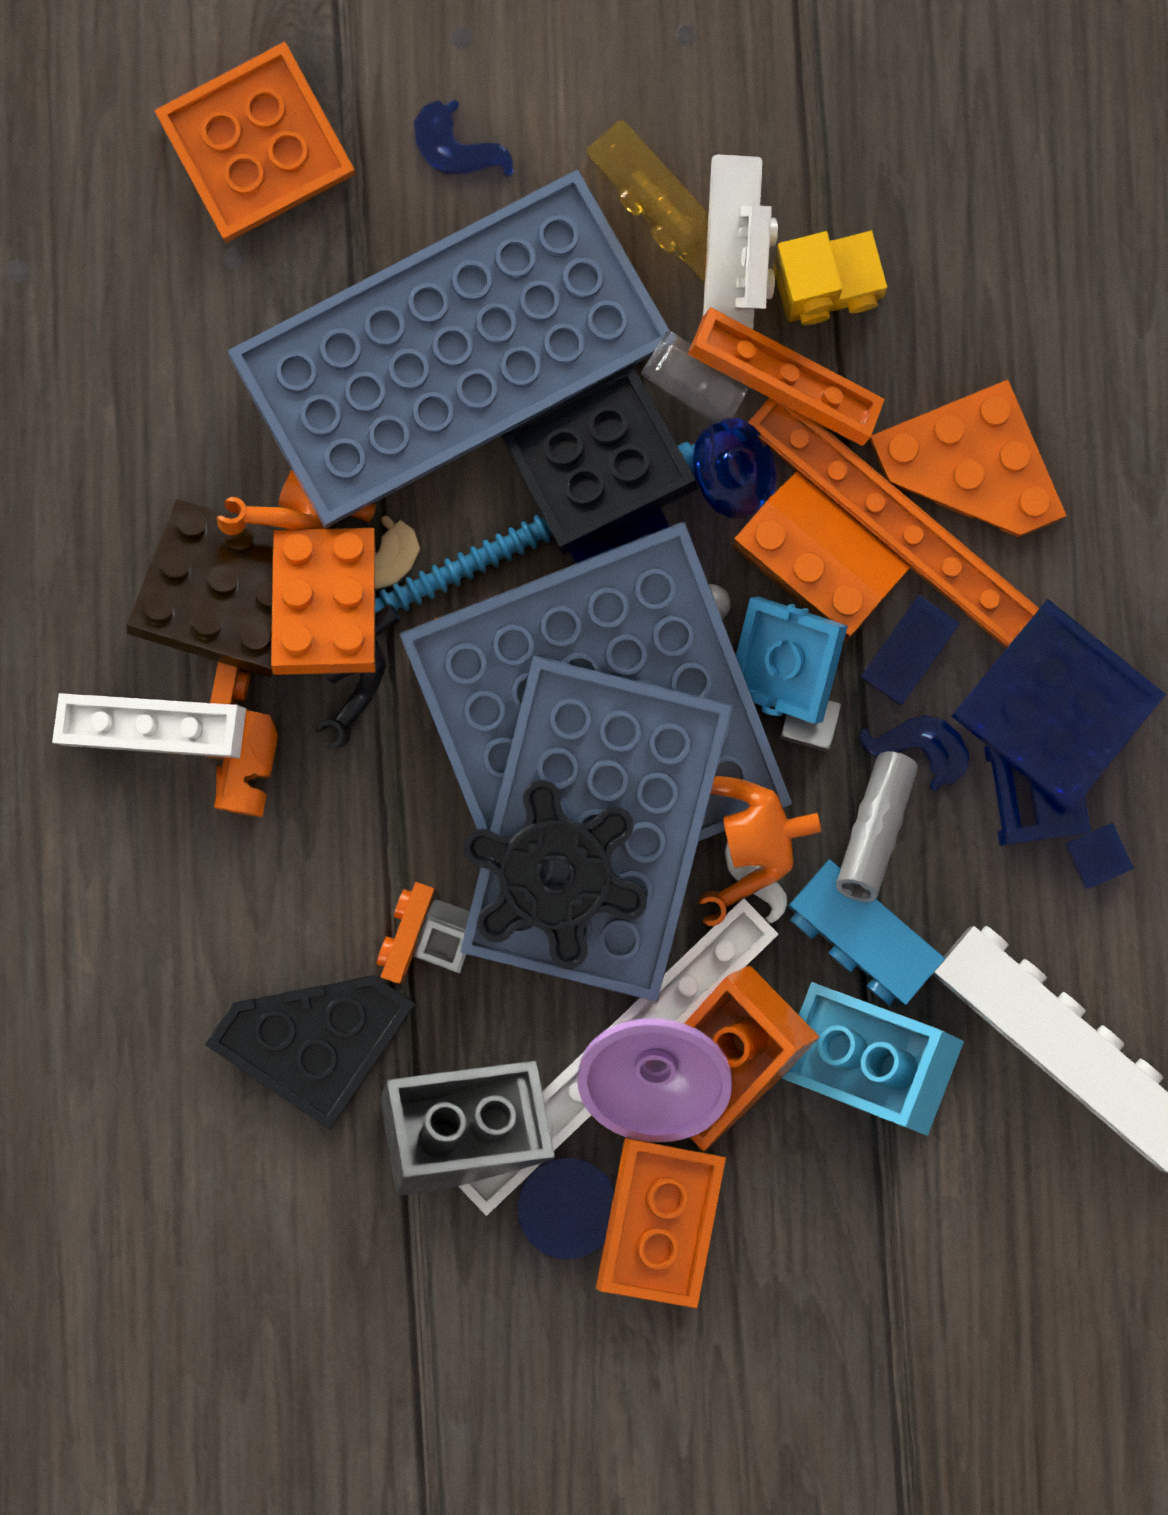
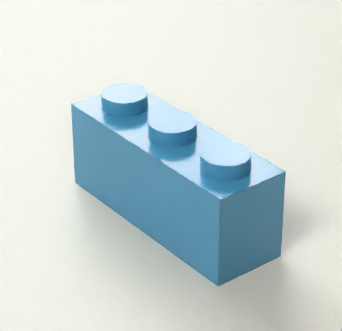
(865, 937)

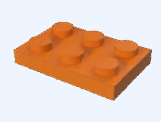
(323, 601)
(660, 1223)

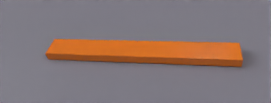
(895, 521)

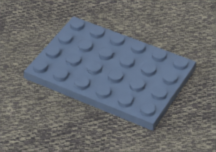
(604, 748)

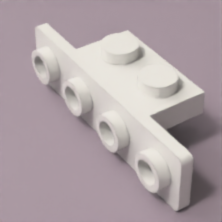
(738, 240)

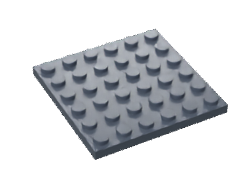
(621, 613)

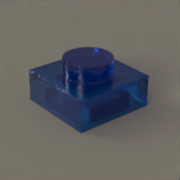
(1099, 856)

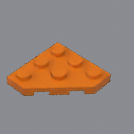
(974, 461)

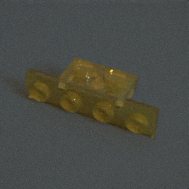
(655, 193)

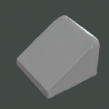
(812, 735)
(443, 936)

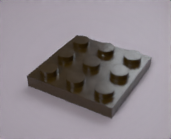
(209, 590)

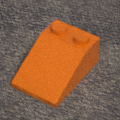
(758, 1038)

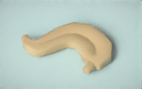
(396, 553)

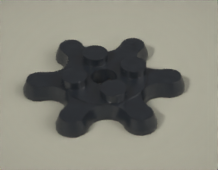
(563, 909)

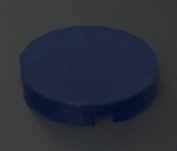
(734, 468)
(566, 1208)

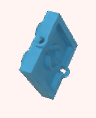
(789, 658)

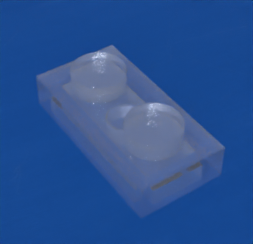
(692, 380)

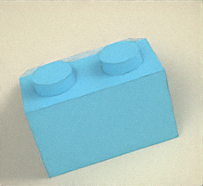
(875, 1059)

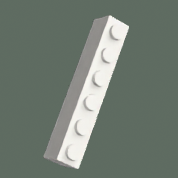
(1059, 1040)

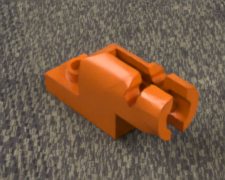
(257, 748)

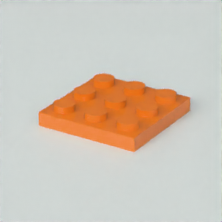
(255, 142)

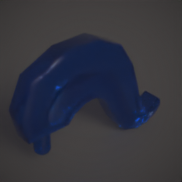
(442, 151)
(934, 736)

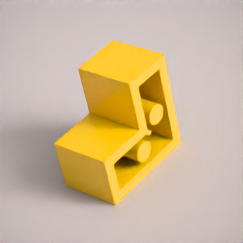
(828, 276)

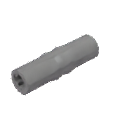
(876, 826)

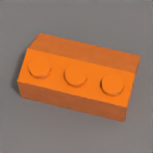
(820, 554)

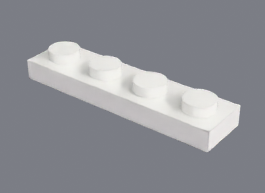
(149, 725)

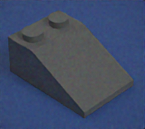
(464, 1126)

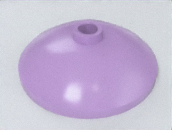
(654, 1080)

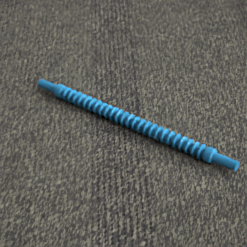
(478, 559)

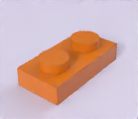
(398, 952)

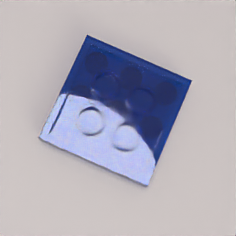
(1058, 705)

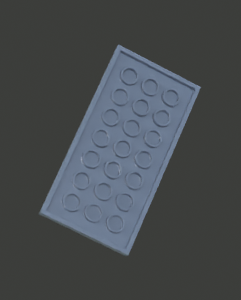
(449, 348)

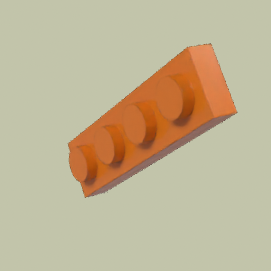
(786, 376)

